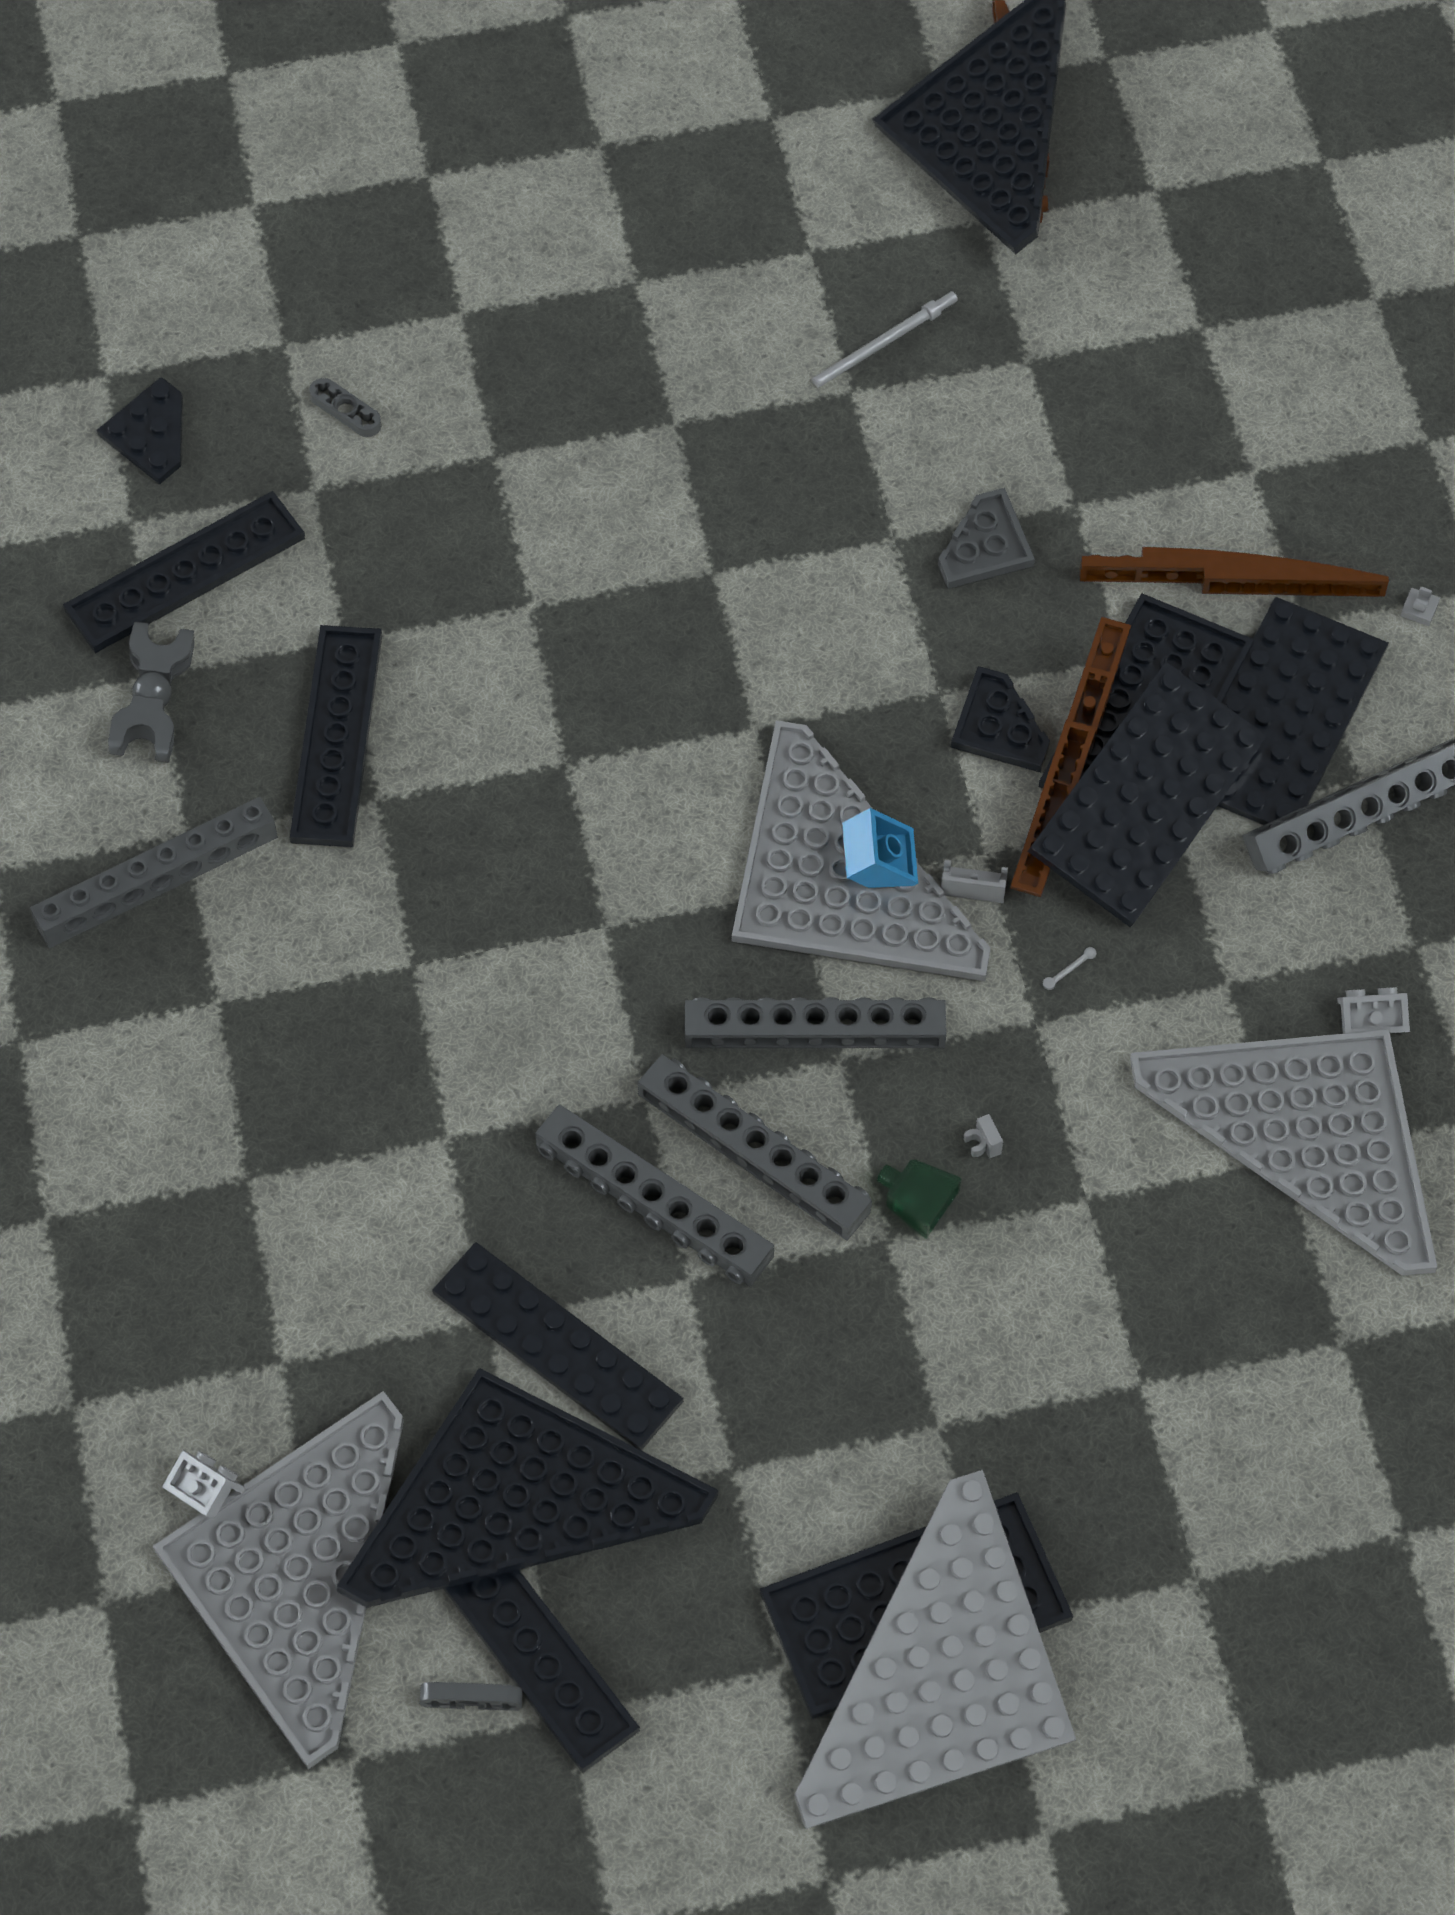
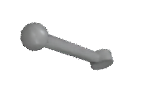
(1049, 983)

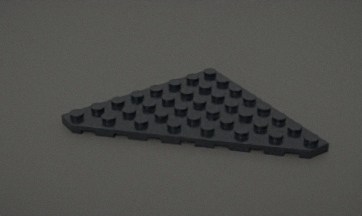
(987, 120)
(514, 1490)

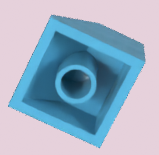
(879, 851)

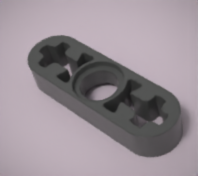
(342, 396)
(471, 1694)

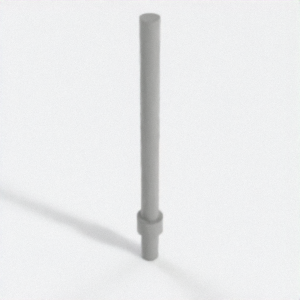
(928, 311)

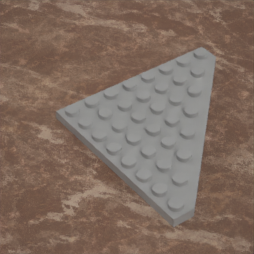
(798, 883)
(1316, 1123)
(273, 1565)
(948, 1675)

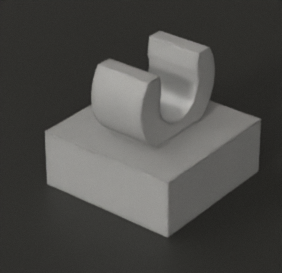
(1420, 606)
(987, 1136)

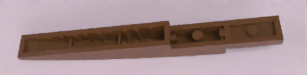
(1233, 573)
(1074, 744)

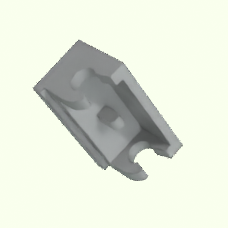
(974, 883)

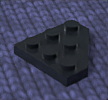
(149, 430)
(999, 723)

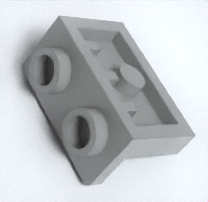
(1375, 1012)
(200, 1483)

